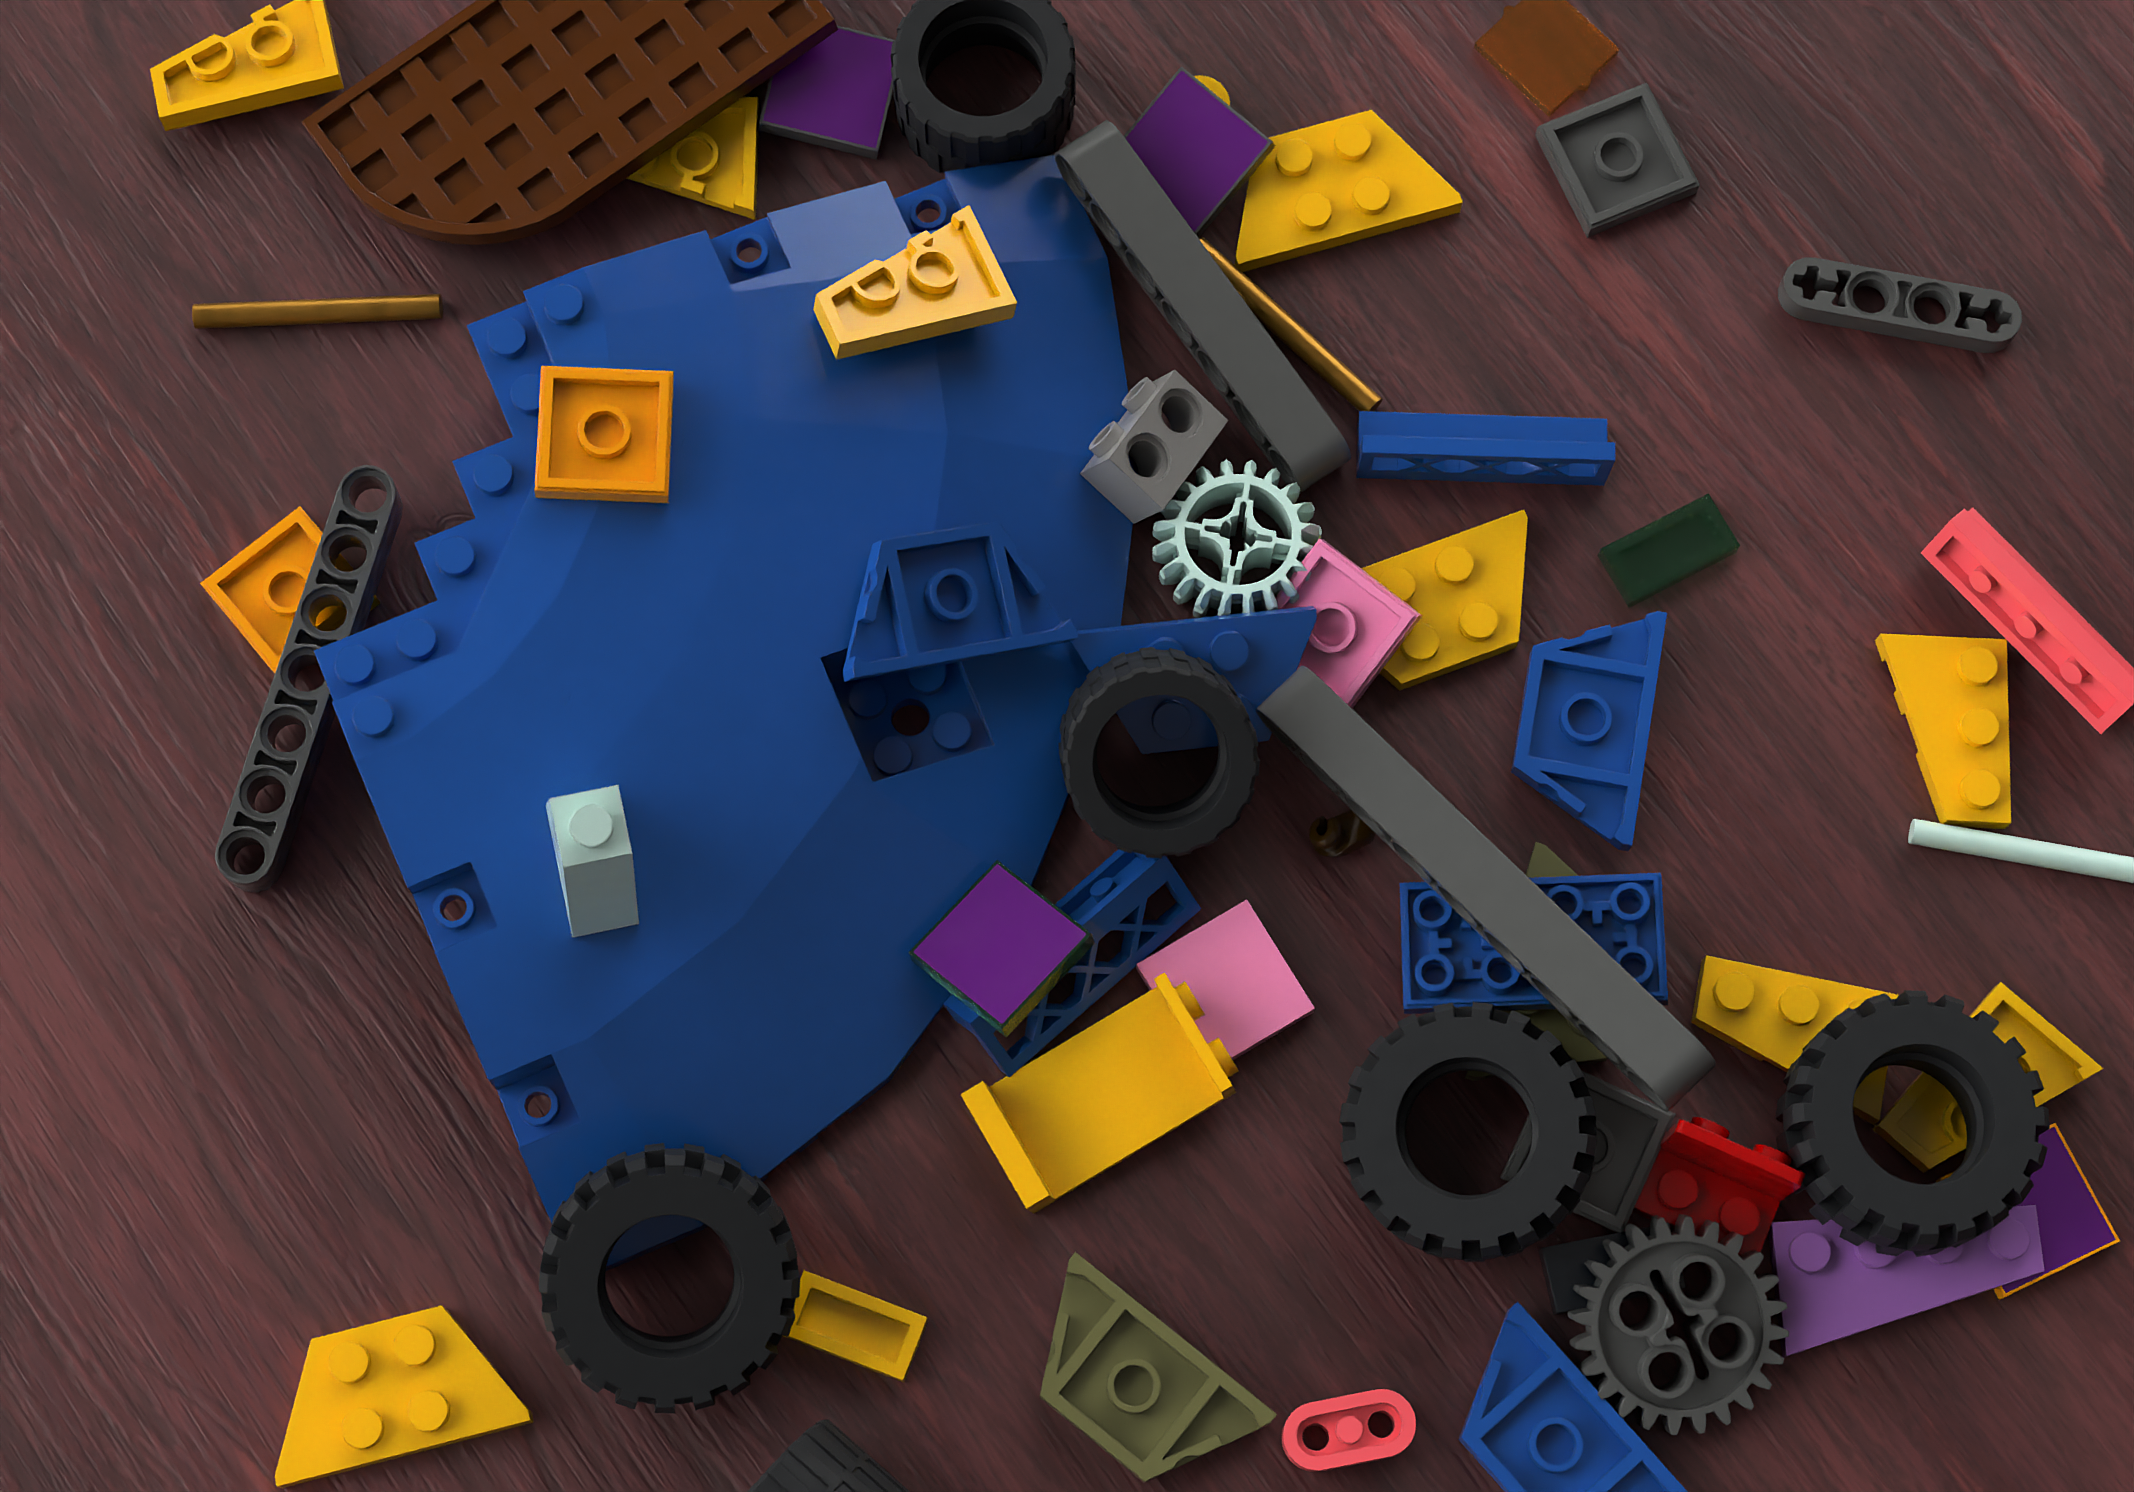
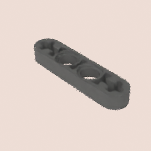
(1899, 294)

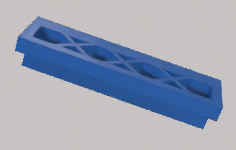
(1483, 448)
(1099, 905)

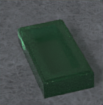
(1668, 550)

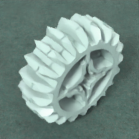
(1214, 535)

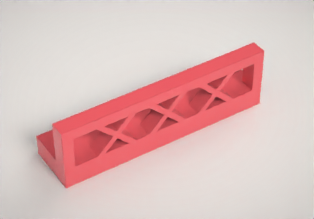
(2033, 618)

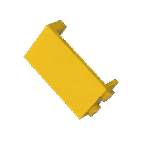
(1102, 1094)

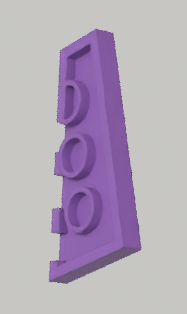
(1850, 1288)

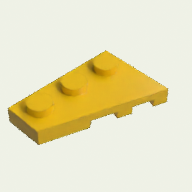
(264, 64)
(923, 292)
(1777, 1015)

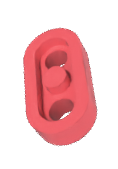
(1348, 1431)

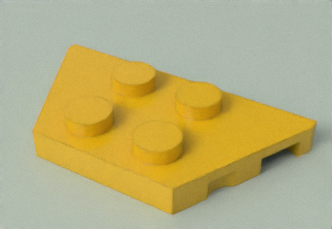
(1335, 189)
(1467, 596)
(392, 1395)

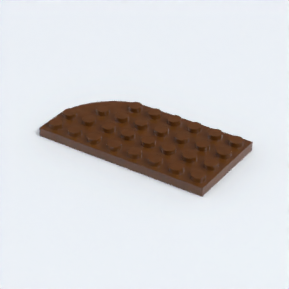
(547, 105)

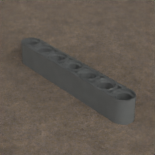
(1202, 306)
(313, 709)

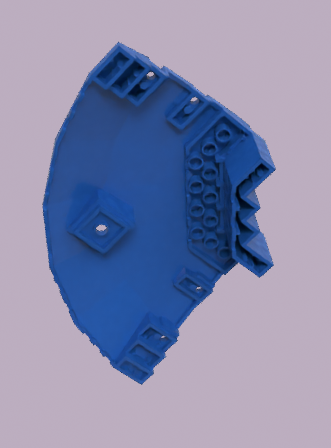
(701, 667)

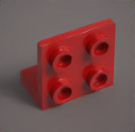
(1717, 1181)

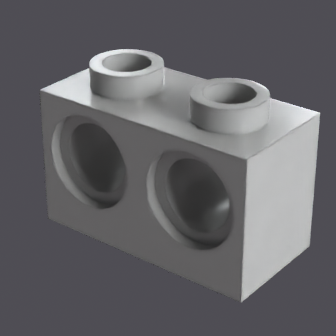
(1160, 453)

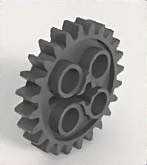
(1730, 1296)

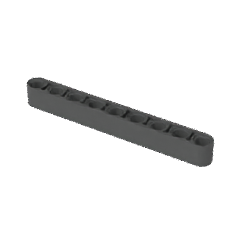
(1487, 889)

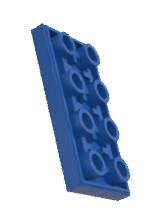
(1454, 964)

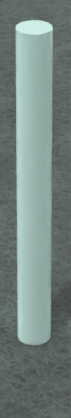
(2021, 850)

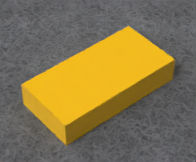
(856, 1326)

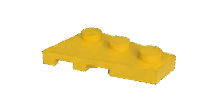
(713, 162)
(1959, 720)
(1927, 1119)

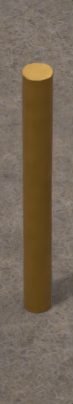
(317, 311)
(1297, 337)

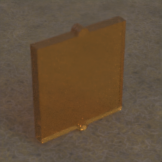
(1546, 50)

